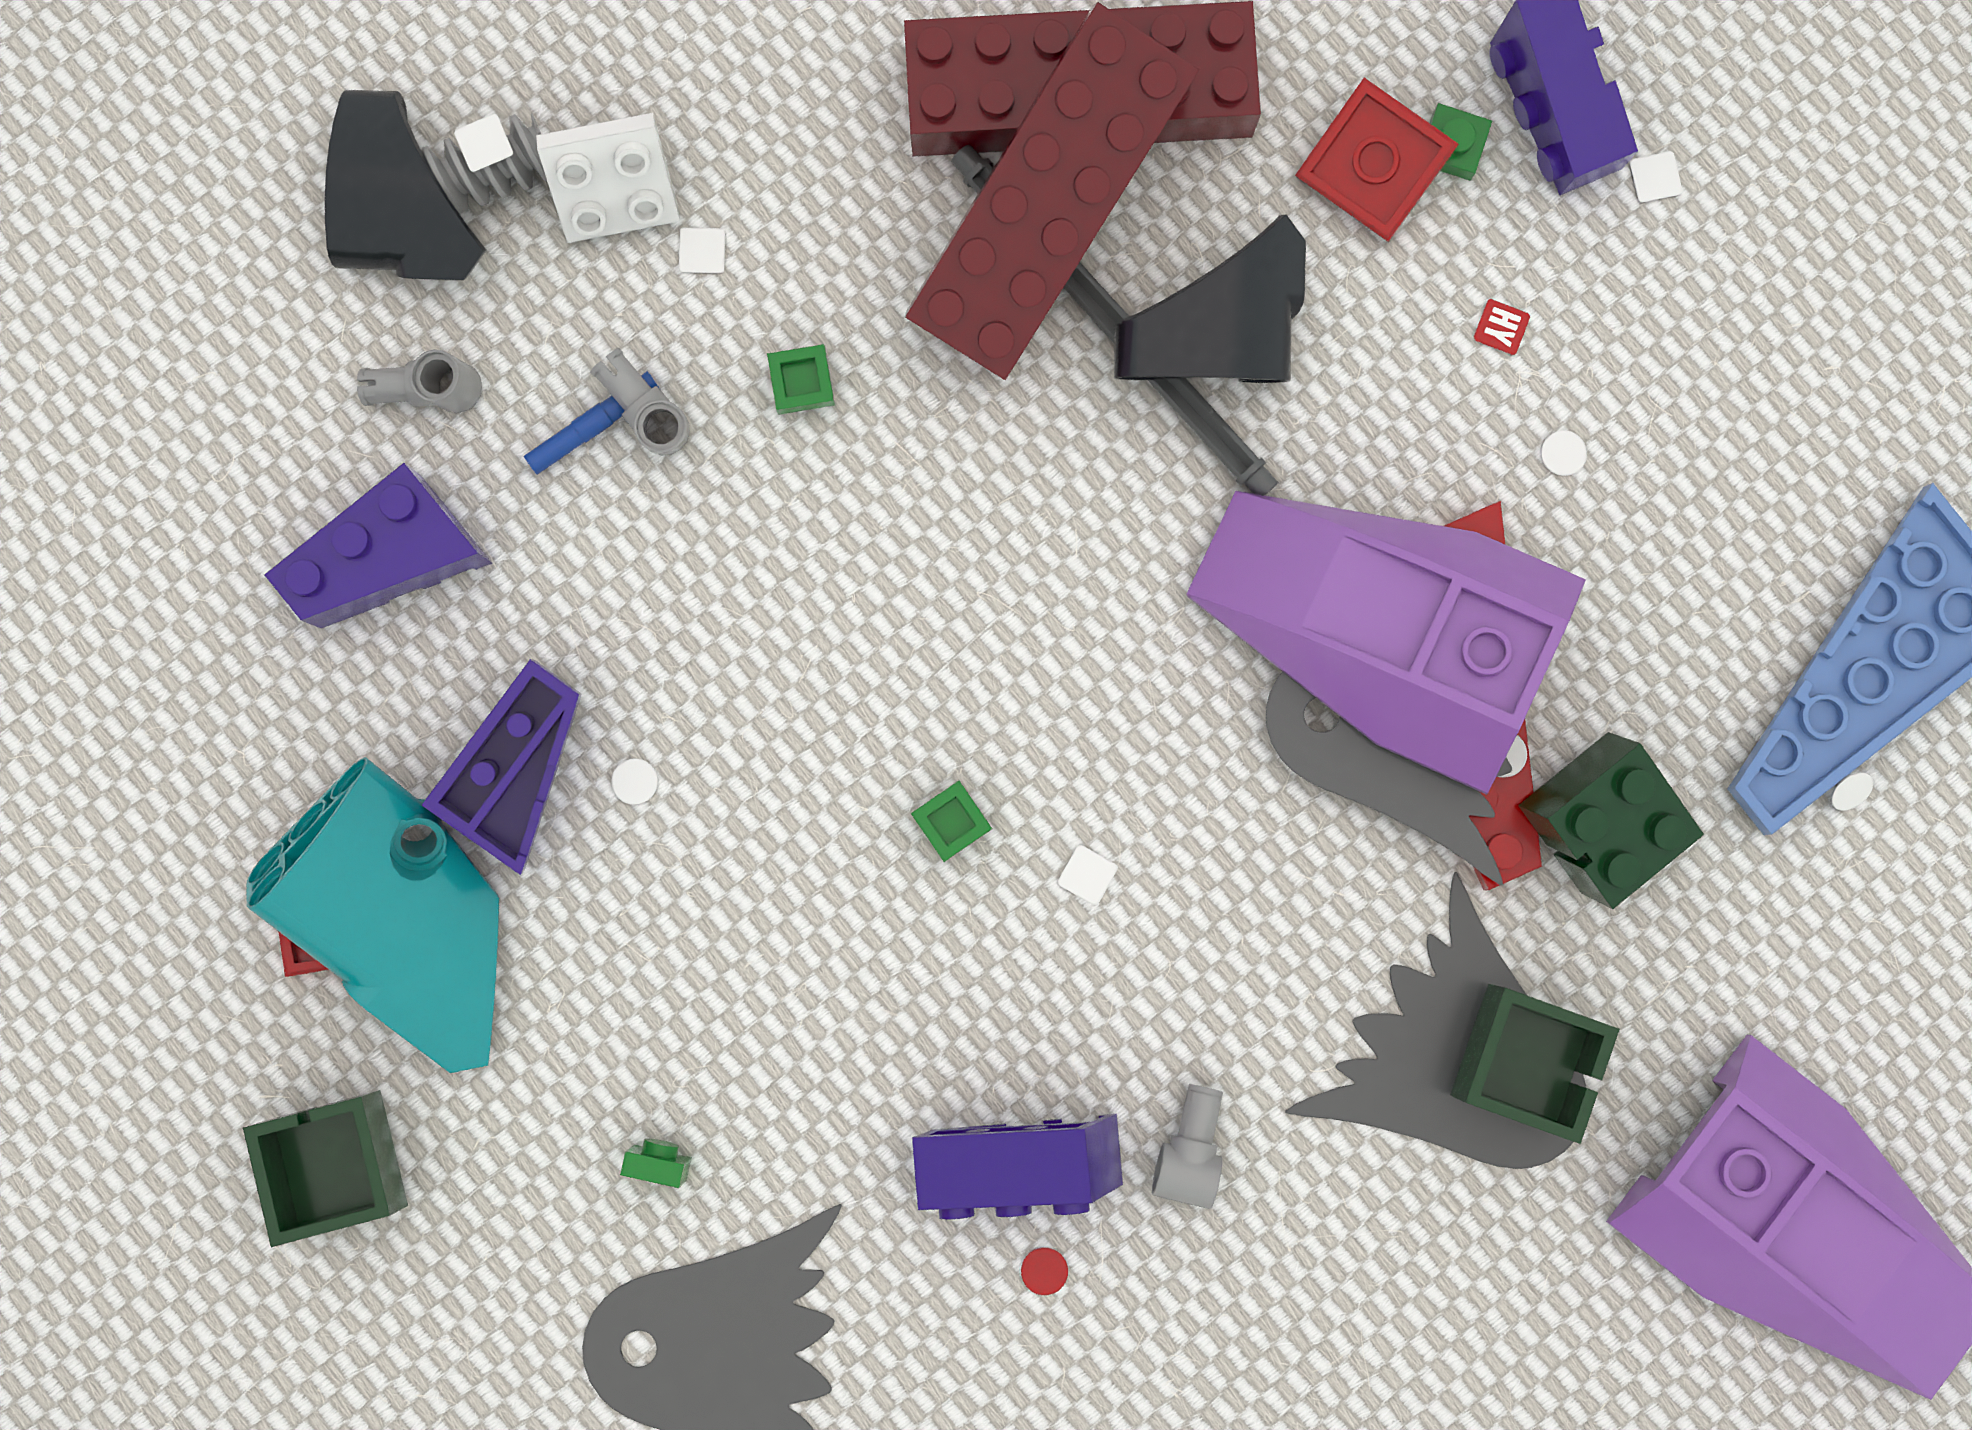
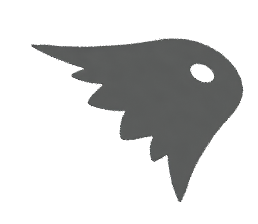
(1375, 777)
(1423, 1050)
(720, 1338)

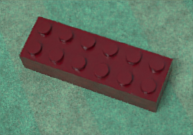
(982, 73)
(1051, 190)

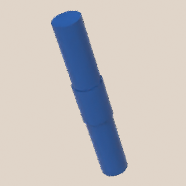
(579, 431)

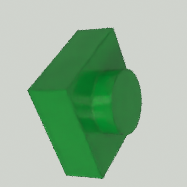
(1469, 132)
(800, 379)
(951, 821)
(656, 1163)

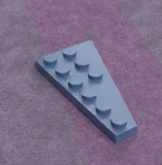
(1877, 671)

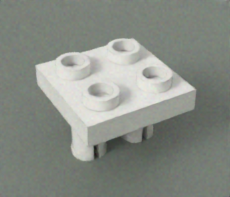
(608, 177)

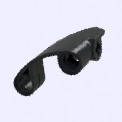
(385, 199)
(1224, 322)

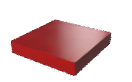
(1376, 159)

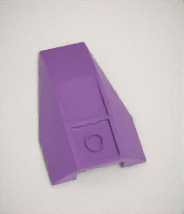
(1392, 623)
(1805, 1228)

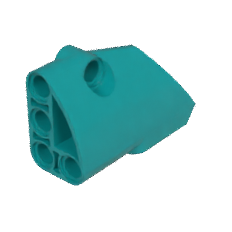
(389, 915)

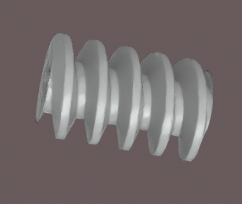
(458, 180)

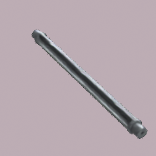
(1177, 392)

